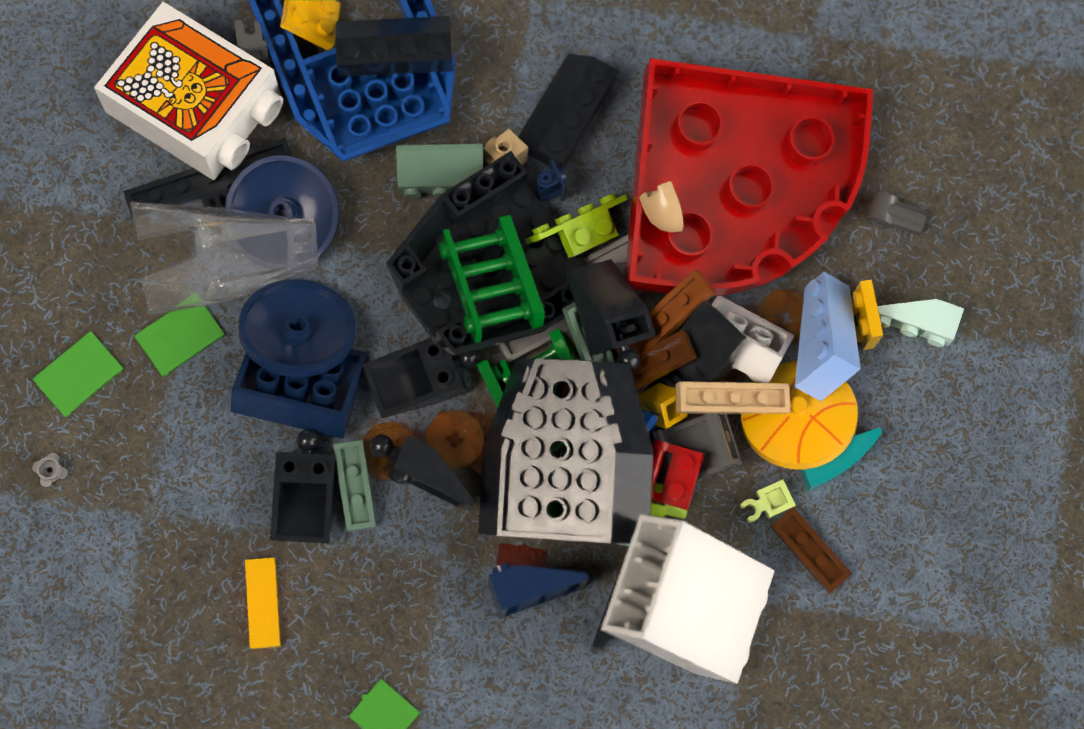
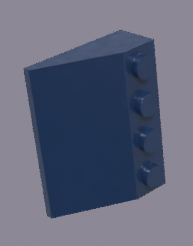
(310, 402)
(528, 586)

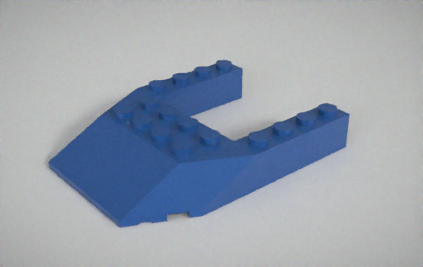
(355, 111)

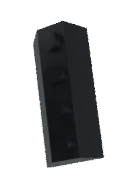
(393, 46)
(567, 109)

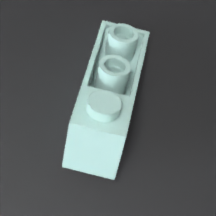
(926, 318)

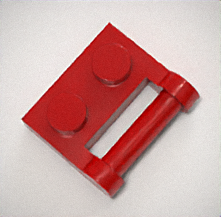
(681, 474)

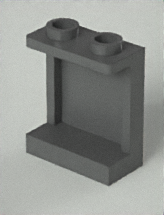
(707, 435)

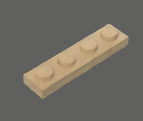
(733, 398)

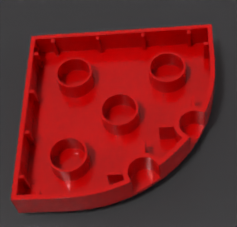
(756, 171)

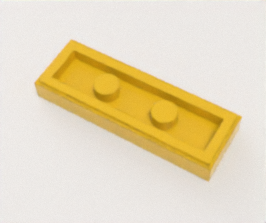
(262, 603)

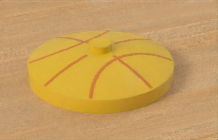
(810, 433)

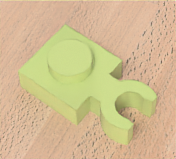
(772, 500)

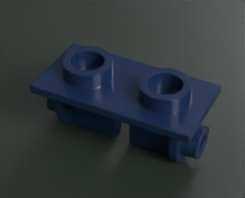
(551, 183)

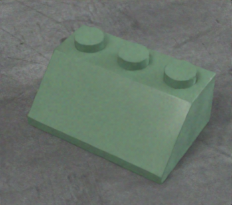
(435, 167)

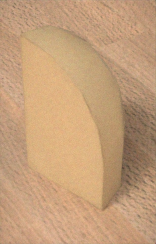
(663, 208)

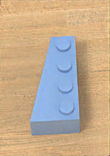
(827, 338)

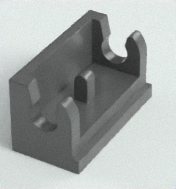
(252, 43)

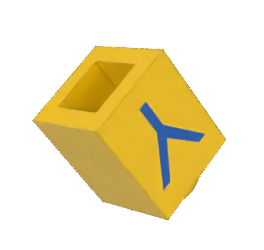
(661, 403)

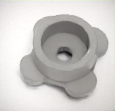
(51, 461)

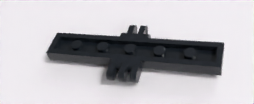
(194, 185)

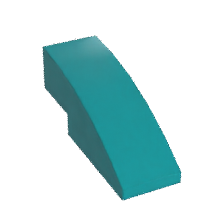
(858, 447)

